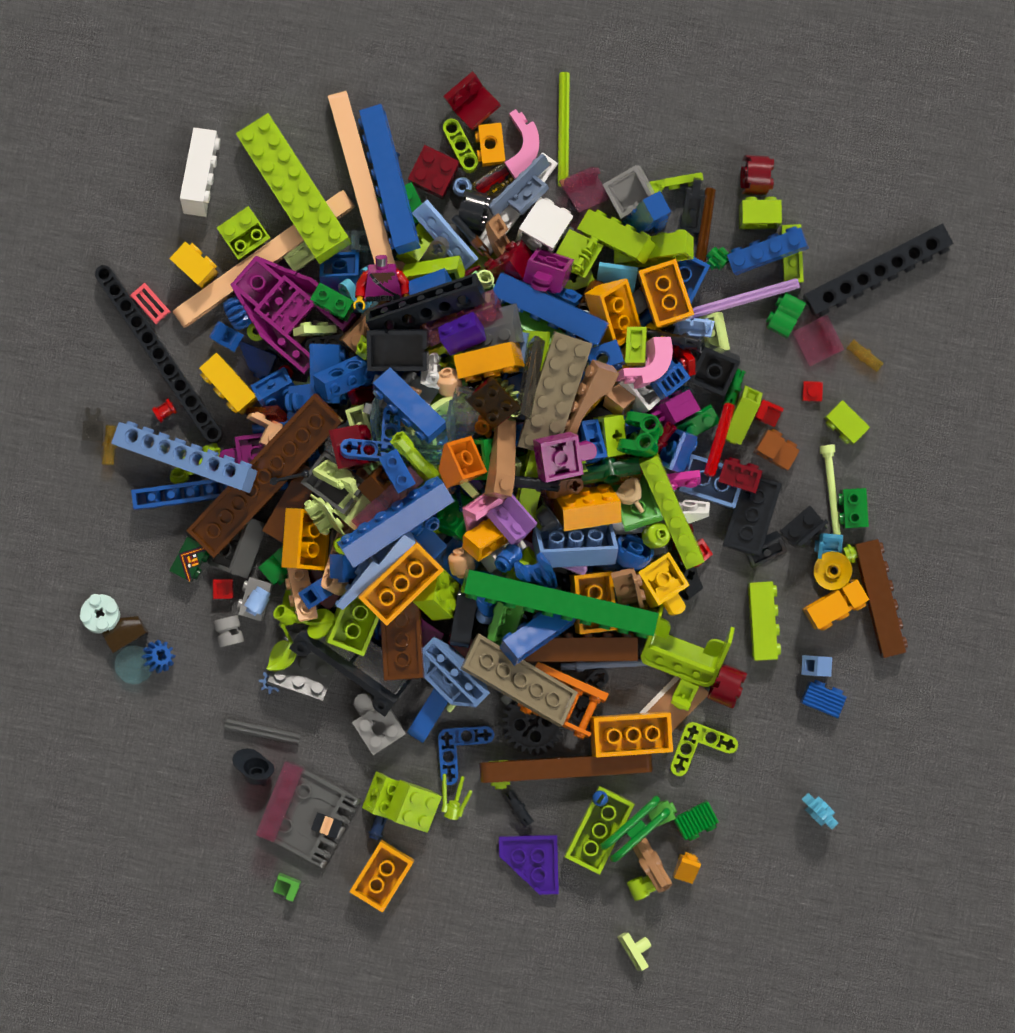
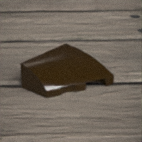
(125, 632)

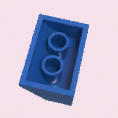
(322, 357)

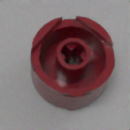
(756, 175)
(727, 686)

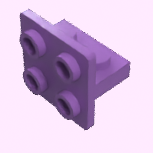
(512, 520)

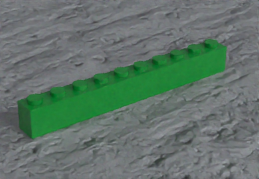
(559, 602)

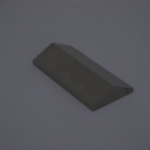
(530, 378)

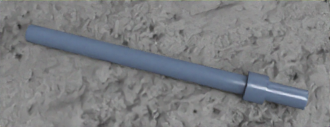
(581, 665)

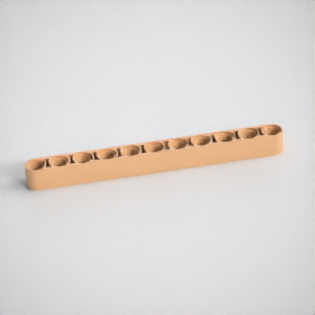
(360, 176)
(273, 251)

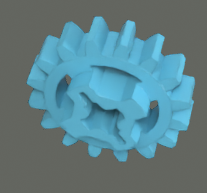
(819, 811)

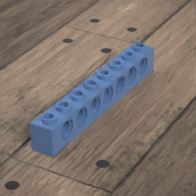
(242, 479)

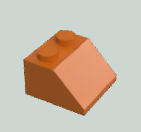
(460, 462)

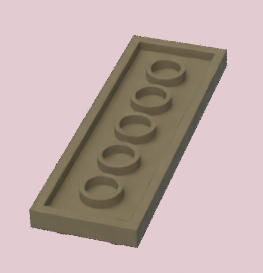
(555, 388)
(519, 682)

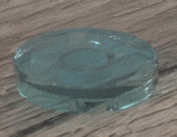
(130, 665)

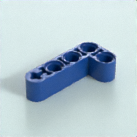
(427, 716)

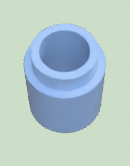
(257, 601)

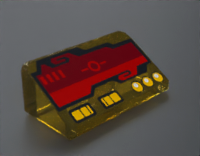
(493, 180)

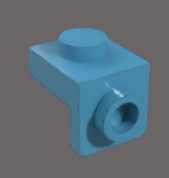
(828, 543)

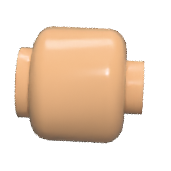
(448, 381)
(460, 561)

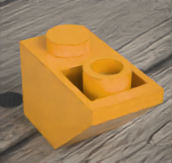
(687, 867)

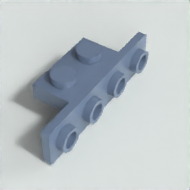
(523, 190)

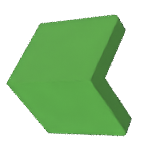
(287, 886)

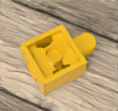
(667, 584)

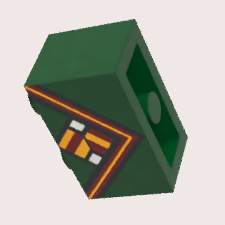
(189, 560)

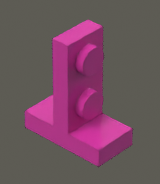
(689, 479)

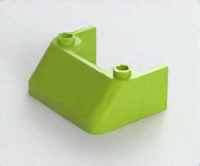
(683, 658)

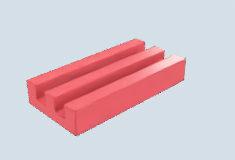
(160, 315)

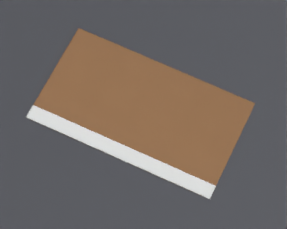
(662, 702)

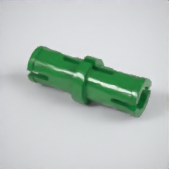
(734, 388)

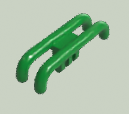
(635, 829)

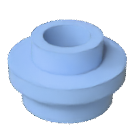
(461, 181)

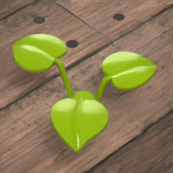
(281, 655)

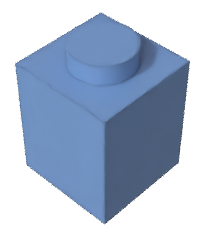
(816, 665)

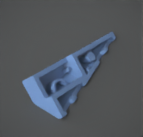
(374, 566)

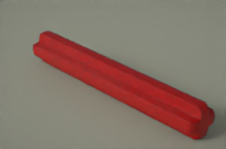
(719, 439)

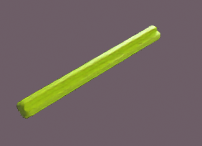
(563, 126)

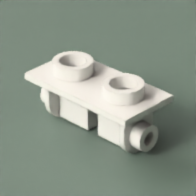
(430, 377)

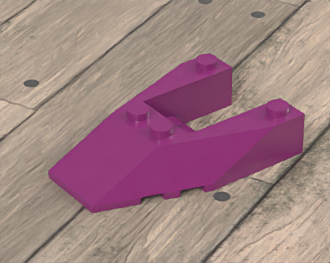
(277, 304)

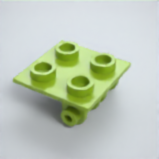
(582, 250)

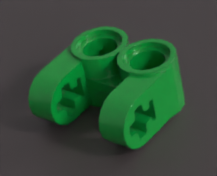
(635, 447)

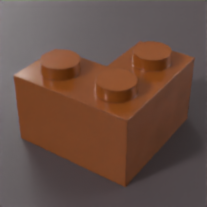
(776, 450)

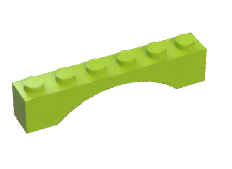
(671, 511)

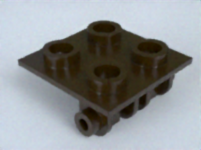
(493, 403)

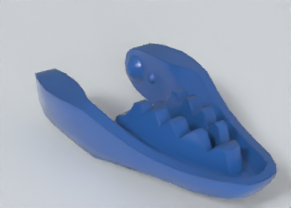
(539, 573)

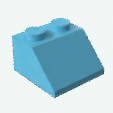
(613, 272)

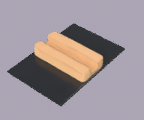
(326, 825)

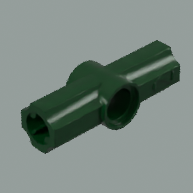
(611, 470)

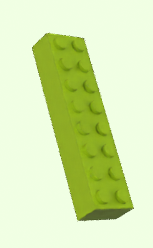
(294, 188)

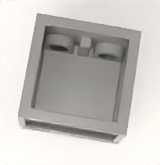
(628, 190)

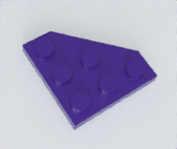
(533, 860)

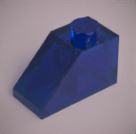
(258, 361)

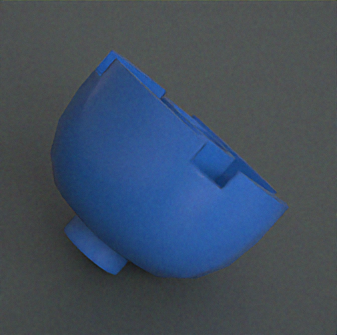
(633, 553)

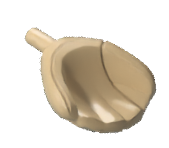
(630, 493)

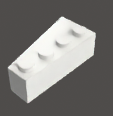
(199, 172)

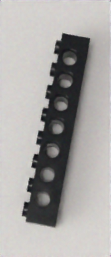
(937, 235)

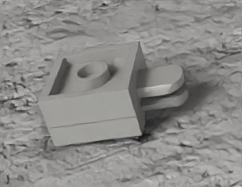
(375, 728)

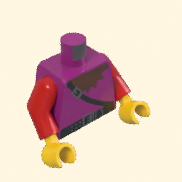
(381, 283)

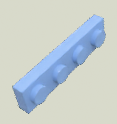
(438, 226)

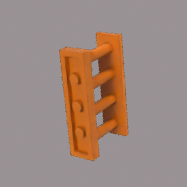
(596, 696)

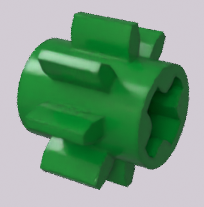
(717, 258)

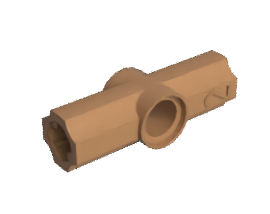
(652, 865)

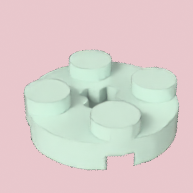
(97, 603)

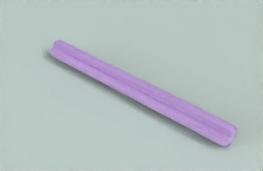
(746, 298)

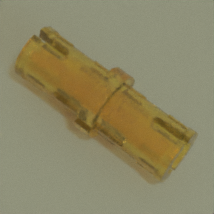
(864, 355)
(109, 449)

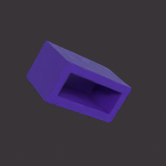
(462, 333)

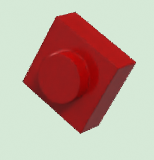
(812, 391)
(223, 589)

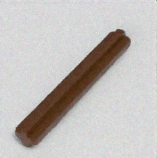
(704, 233)

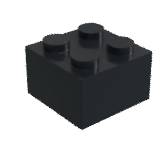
(715, 368)

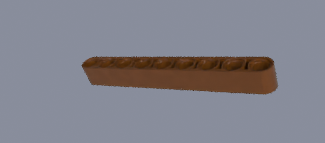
(563, 767)

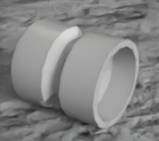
(228, 631)

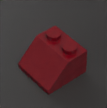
(353, 432)

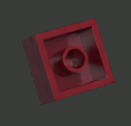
(433, 172)

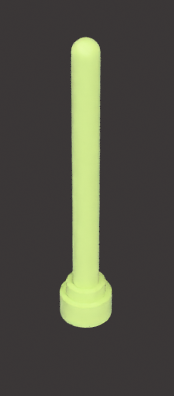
(827, 452)

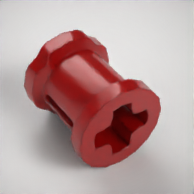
(164, 410)

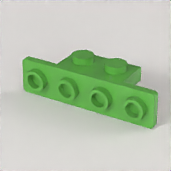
(504, 621)

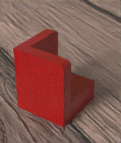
(768, 413)

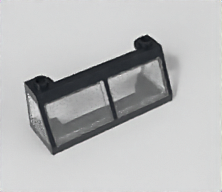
(363, 670)

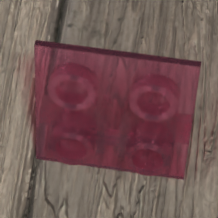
(585, 189)
(818, 340)

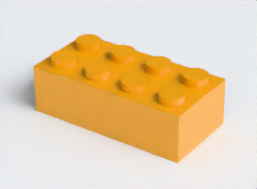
(401, 583)
(631, 734)

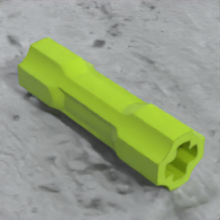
(406, 448)

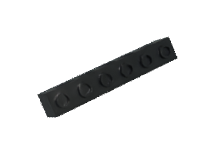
(427, 304)

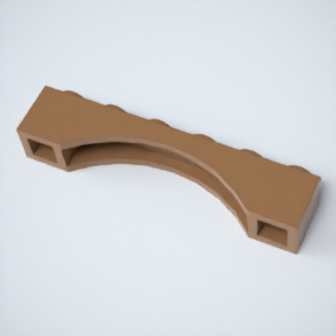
(597, 382)

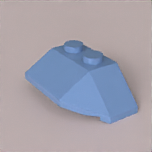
(443, 672)

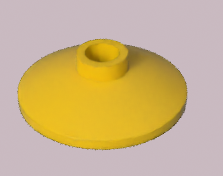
(823, 570)

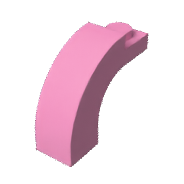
(530, 146)
(657, 362)

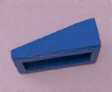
(660, 390)

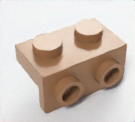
(627, 587)

